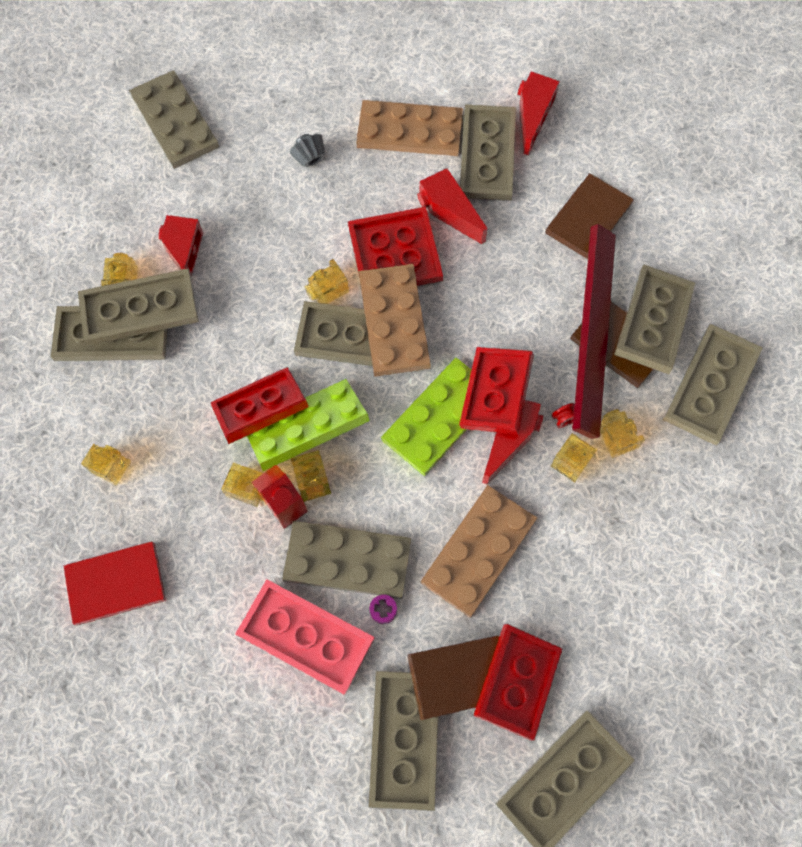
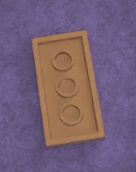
(409, 128)
(394, 320)
(478, 551)

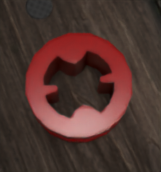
(564, 415)

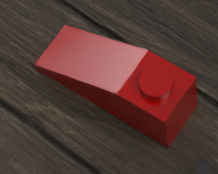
(535, 104)
(449, 204)
(508, 445)

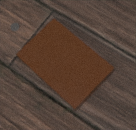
(589, 205)
(629, 370)
(451, 676)

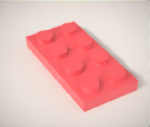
(305, 636)

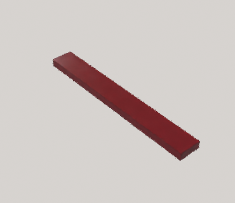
(594, 333)

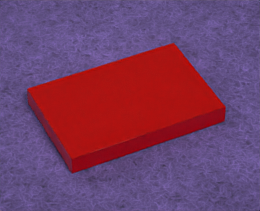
(497, 390)
(258, 405)
(114, 583)
(518, 682)

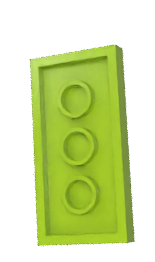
(328, 416)
(432, 420)

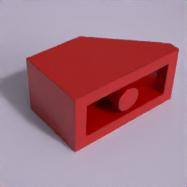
(181, 240)
(280, 496)

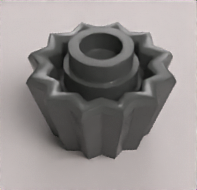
(308, 149)

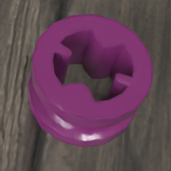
(376, 615)

